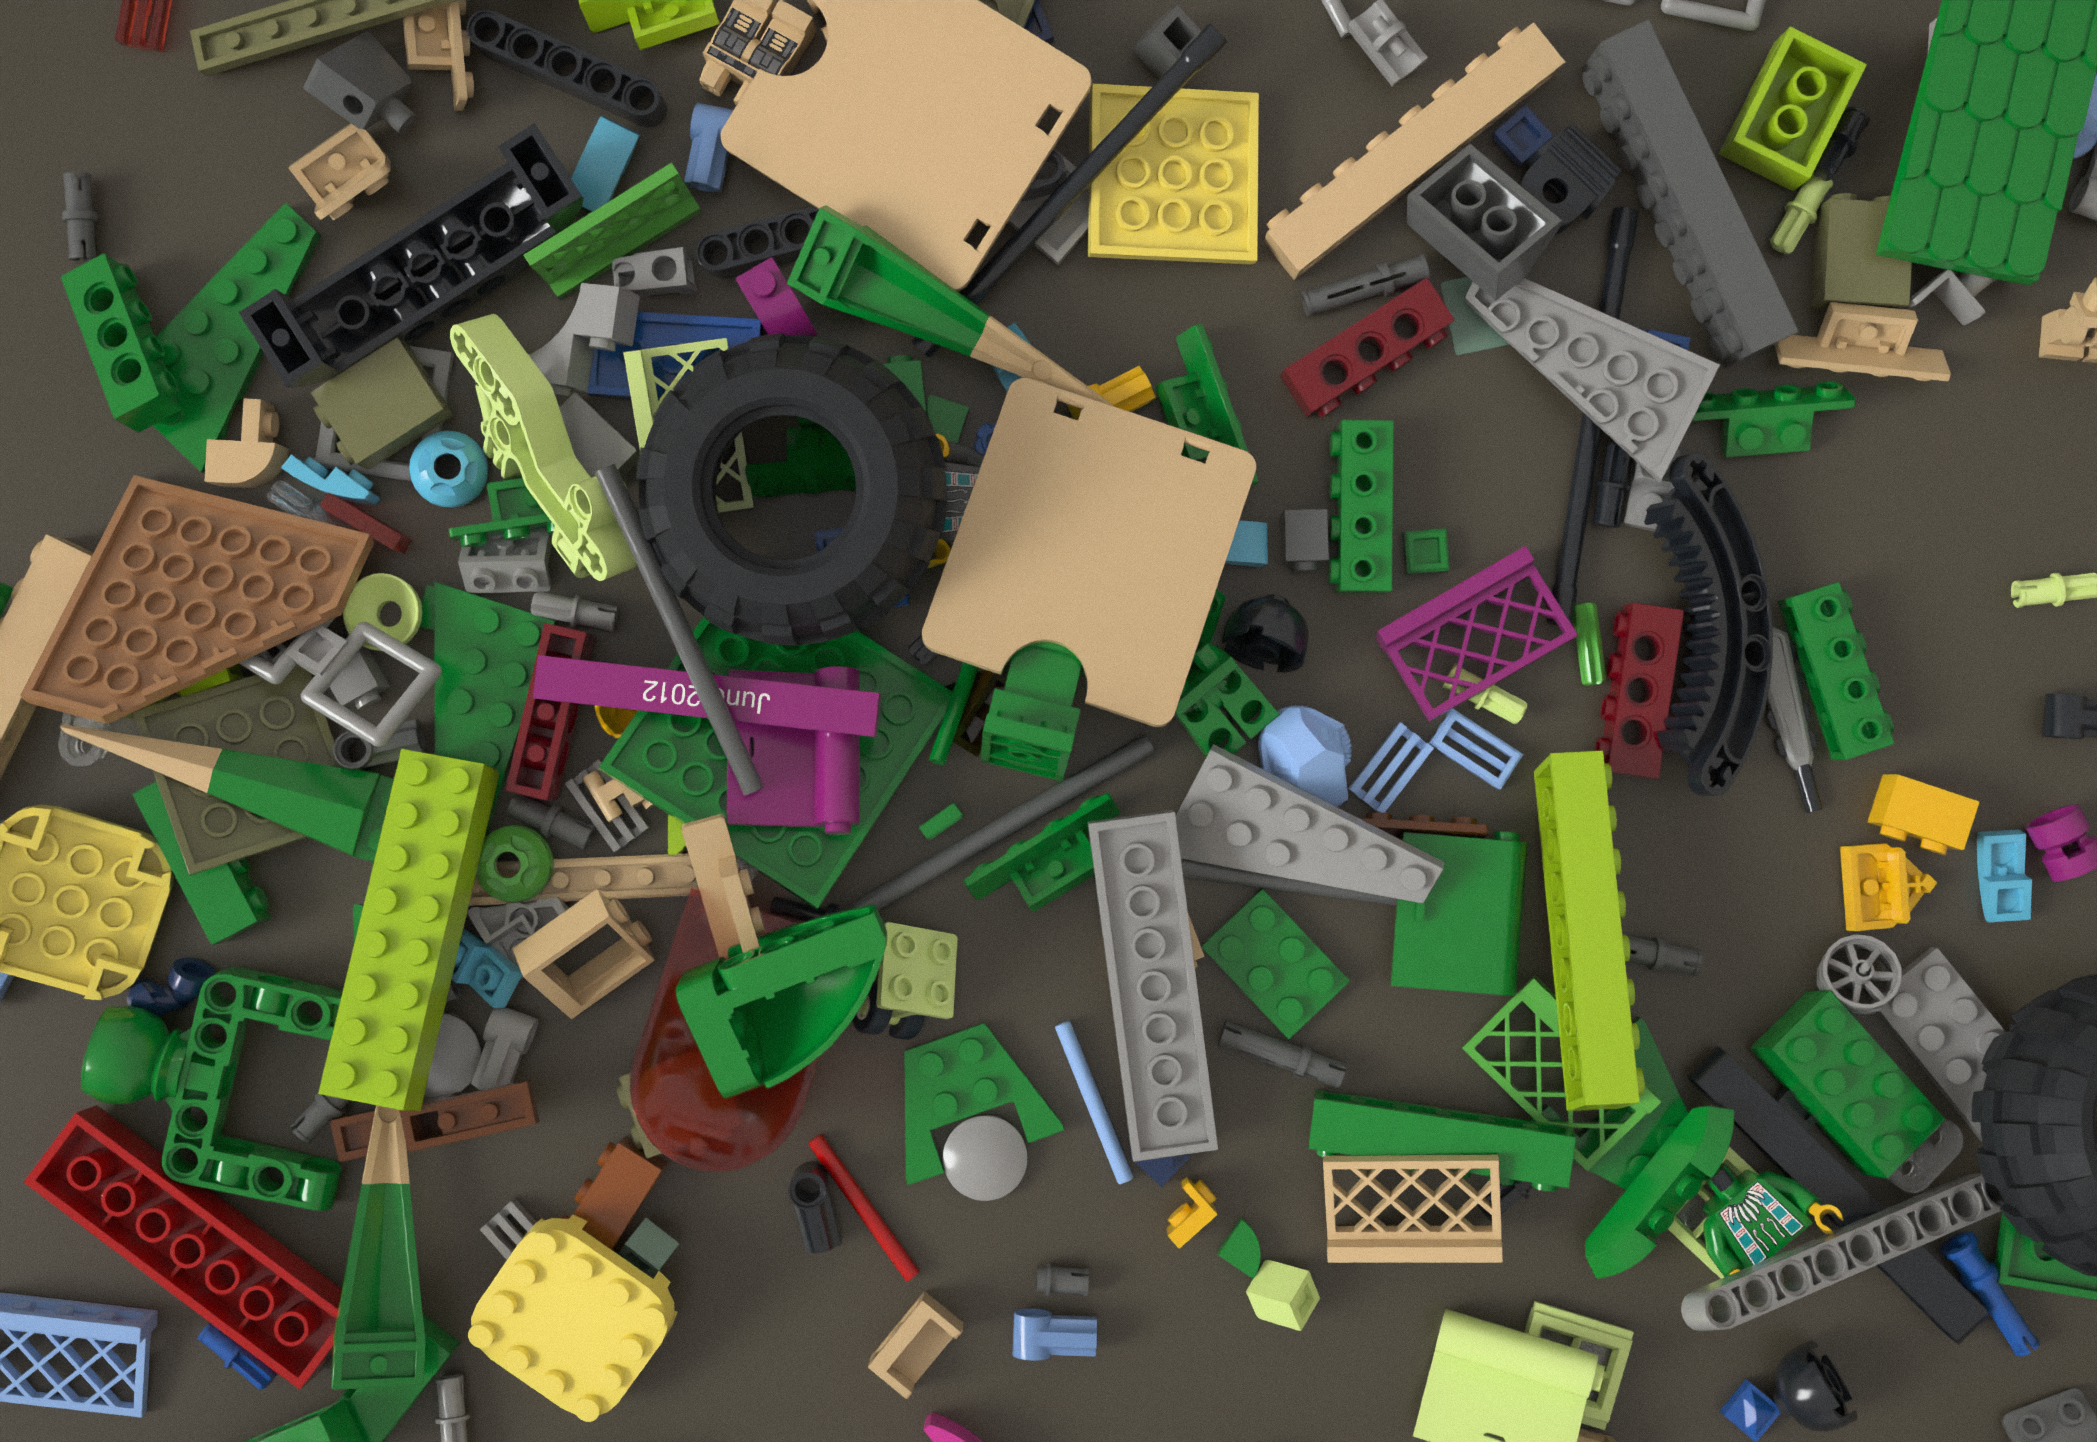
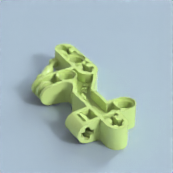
(532, 443)

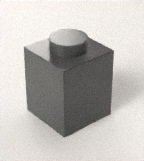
(1166, 40)
(1304, 539)

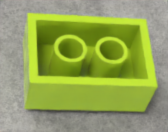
(1792, 109)

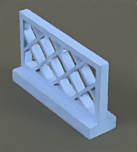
(76, 1320)

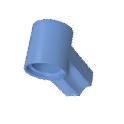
(707, 154)
(1041, 1334)

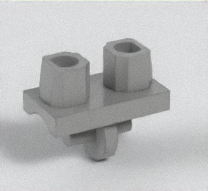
(1386, 42)

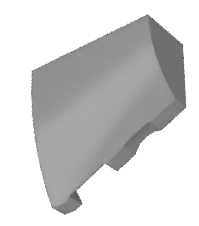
(512, 923)

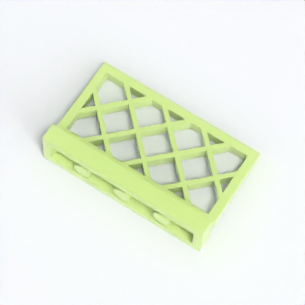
(645, 403)

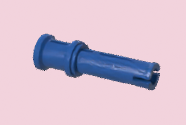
(1981, 1277)

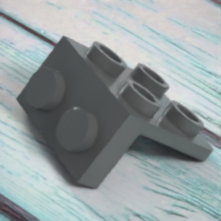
(2053, 1419)

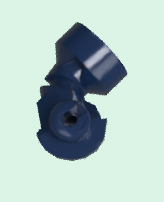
(185, 985)

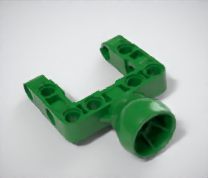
(138, 1057)

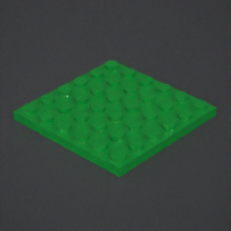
(684, 769)

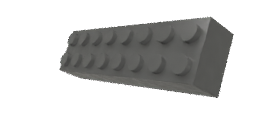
(1687, 195)

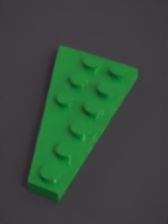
(210, 343)
(484, 680)

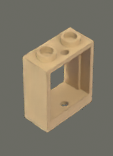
(598, 976)

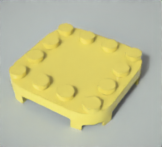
(78, 900)
(572, 1317)

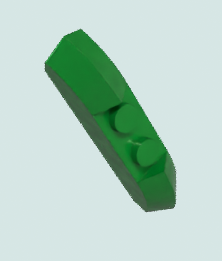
(1660, 1191)

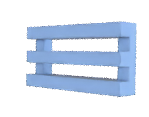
(1445, 730)
(1412, 740)

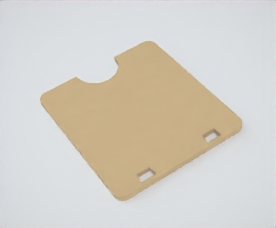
(913, 123)
(1092, 545)

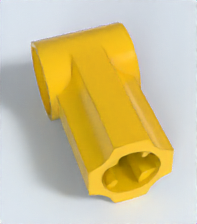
(1125, 391)

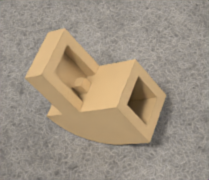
(255, 457)

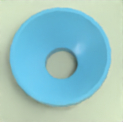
(455, 491)

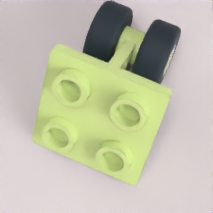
(912, 982)

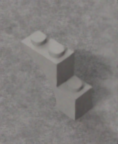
(599, 321)

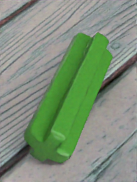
(1589, 644)

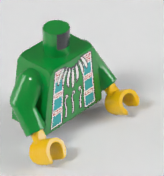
(1756, 1217)

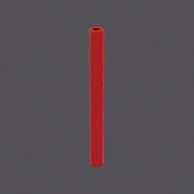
(863, 1207)

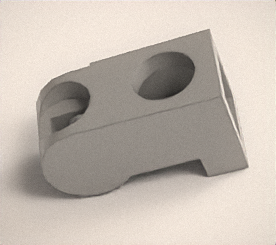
(656, 272)

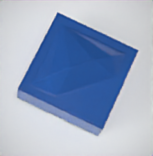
(1750, 1410)

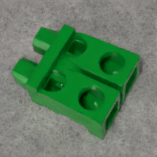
(1219, 683)

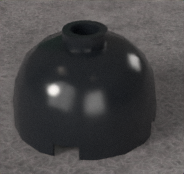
(1267, 632)
(1812, 1390)

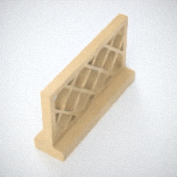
(1408, 1242)

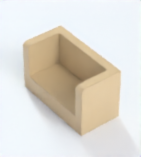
(914, 1344)

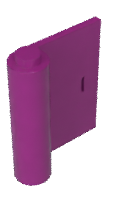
(805, 773)

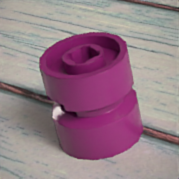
(2059, 829)

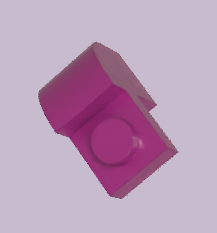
(774, 300)

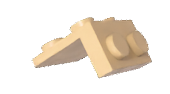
(342, 170)

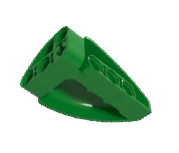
(783, 1001)

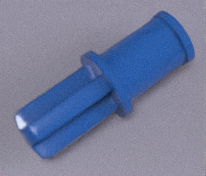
(237, 1357)

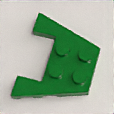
(959, 1079)
(1643, 1140)

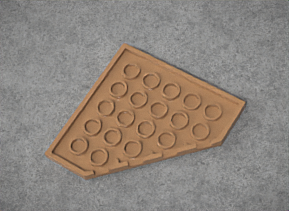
(186, 593)

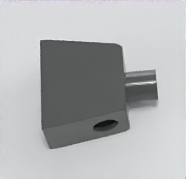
(362, 84)

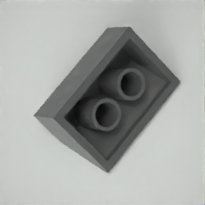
(1481, 221)

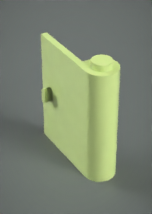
(1503, 1385)

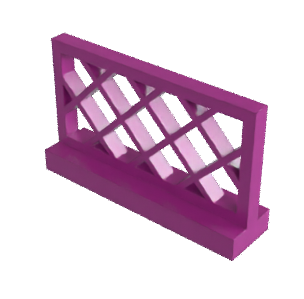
(1459, 601)

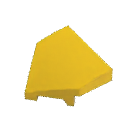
(1880, 886)

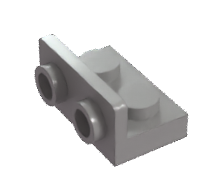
(508, 564)

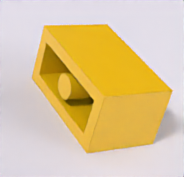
(1922, 812)

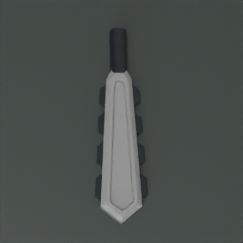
(1789, 718)

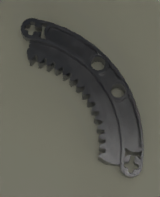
(1727, 624)

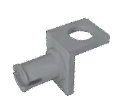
(1956, 294)

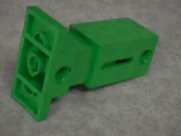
(1033, 718)

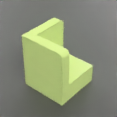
(1283, 1294)

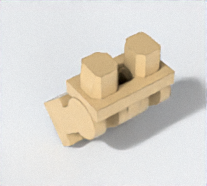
(2072, 332)

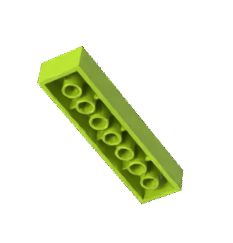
(409, 931)
(1587, 932)

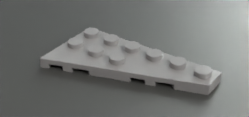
(1616, 374)
(1270, 827)

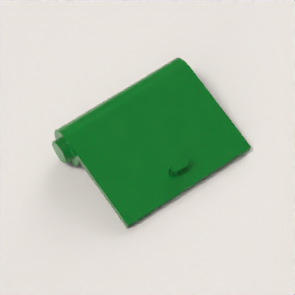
(1469, 922)

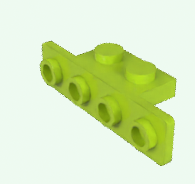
(651, 20)

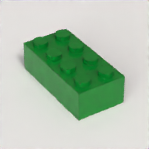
(1847, 1083)

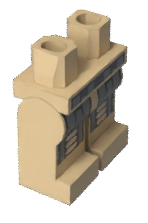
(755, 38)

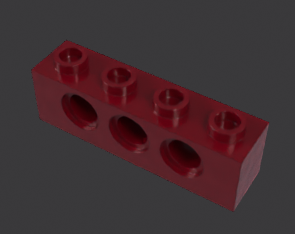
(1417, 305)
(1662, 631)
(547, 724)

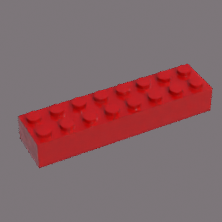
(191, 1244)

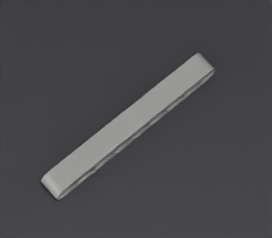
(1940, 1213)

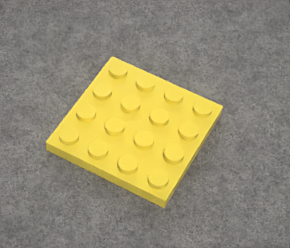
(1181, 183)

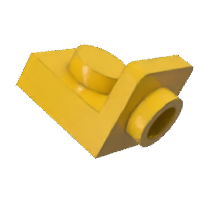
(1187, 1219)

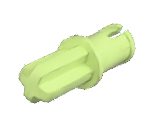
(1800, 214)
(2054, 589)
(1493, 699)

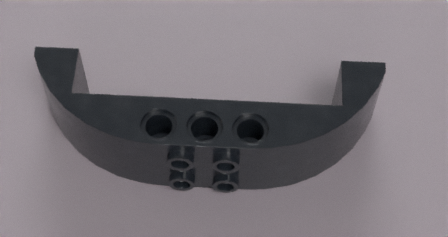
(421, 271)

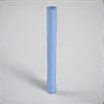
(1094, 1102)

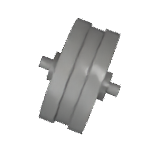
(1861, 973)

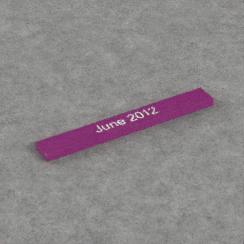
(674, 693)

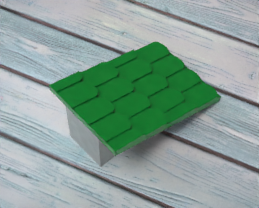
(1993, 136)

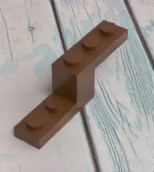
(445, 1119)

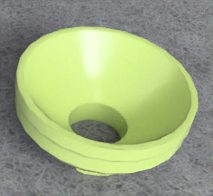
(369, 598)

